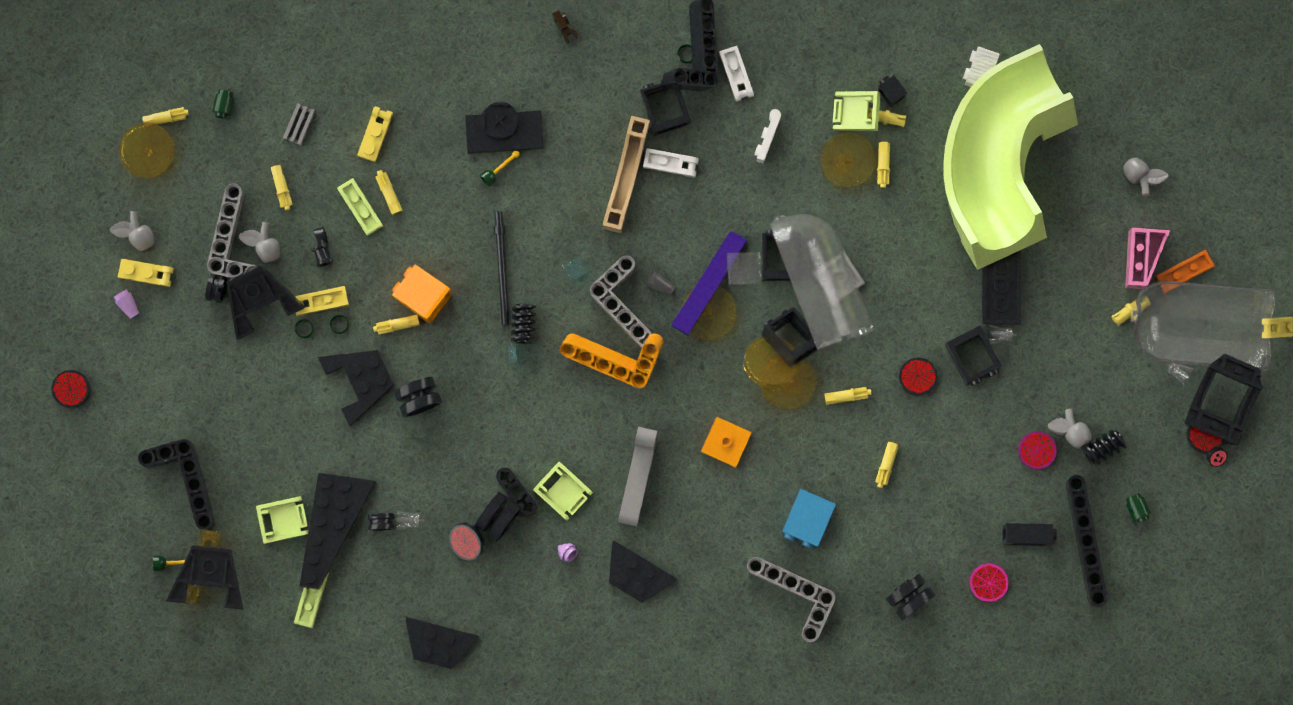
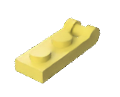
(375, 134)
(145, 272)
(323, 300)
(1281, 327)

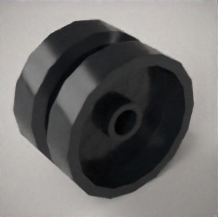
(417, 396)
(500, 518)
(909, 595)

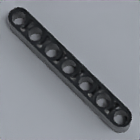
(1089, 531)

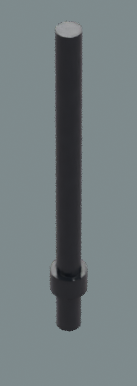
(499, 231)

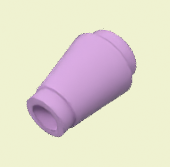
(126, 303)

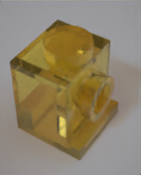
(213, 536)

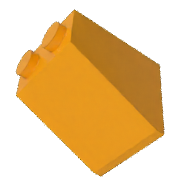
(422, 293)

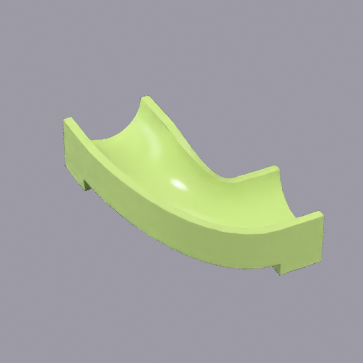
(990, 150)

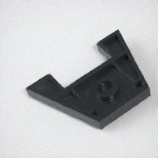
(253, 291)
(367, 376)
(208, 568)

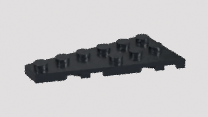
(332, 518)

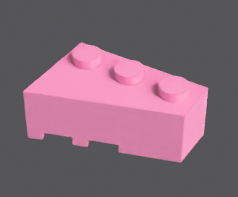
(1142, 255)

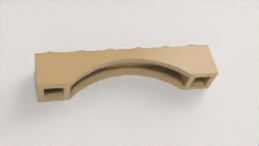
(626, 174)

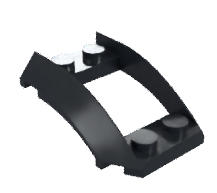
(1213, 424)

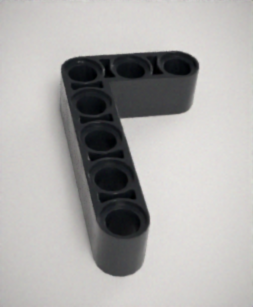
(704, 52)
(188, 477)

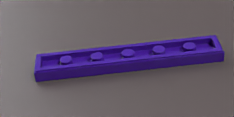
(707, 284)

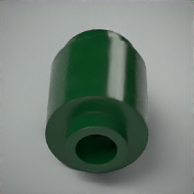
(223, 104)
(1138, 508)

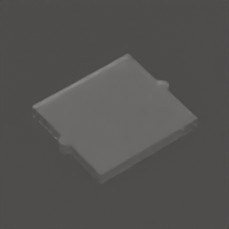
(743, 268)

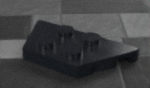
(636, 575)
(437, 643)

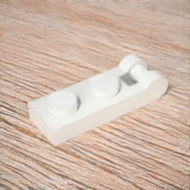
(736, 73)
(768, 134)
(670, 162)

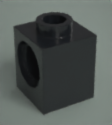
(891, 90)

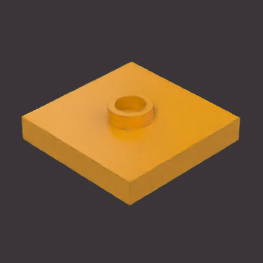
(726, 442)

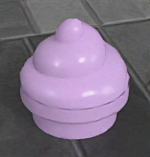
(567, 552)

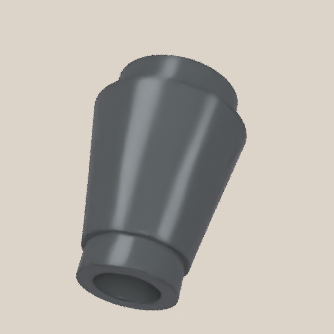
(660, 283)

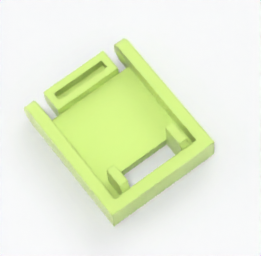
(853, 111)
(565, 493)
(286, 520)

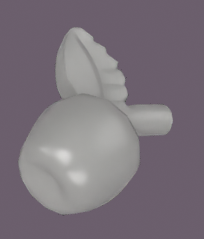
(1138, 172)
(139, 237)
(266, 248)
(1075, 434)

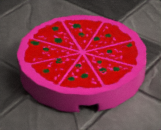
(988, 582)

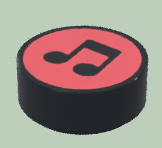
(1217, 456)

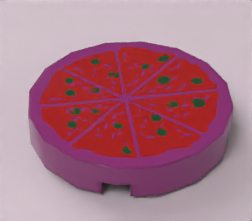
(1037, 450)

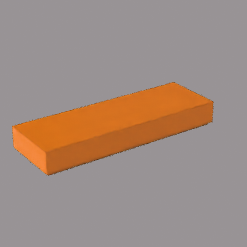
(1187, 269)

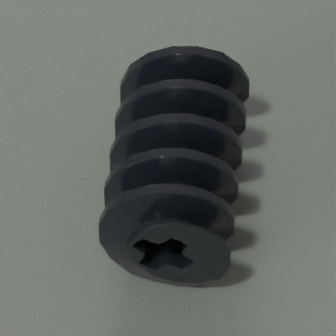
(522, 323)
(1103, 447)

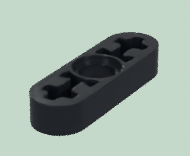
(503, 483)

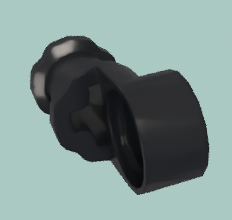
(321, 249)

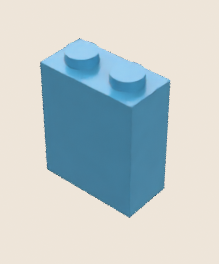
(808, 519)

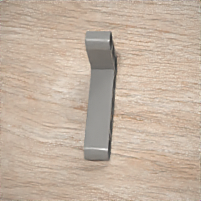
(228, 239)
(621, 309)
(638, 476)
(798, 590)

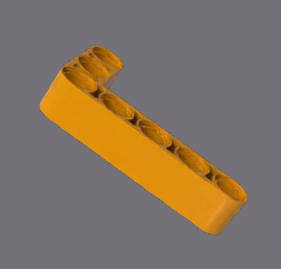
(615, 360)

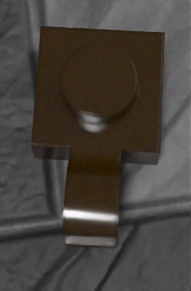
(562, 21)

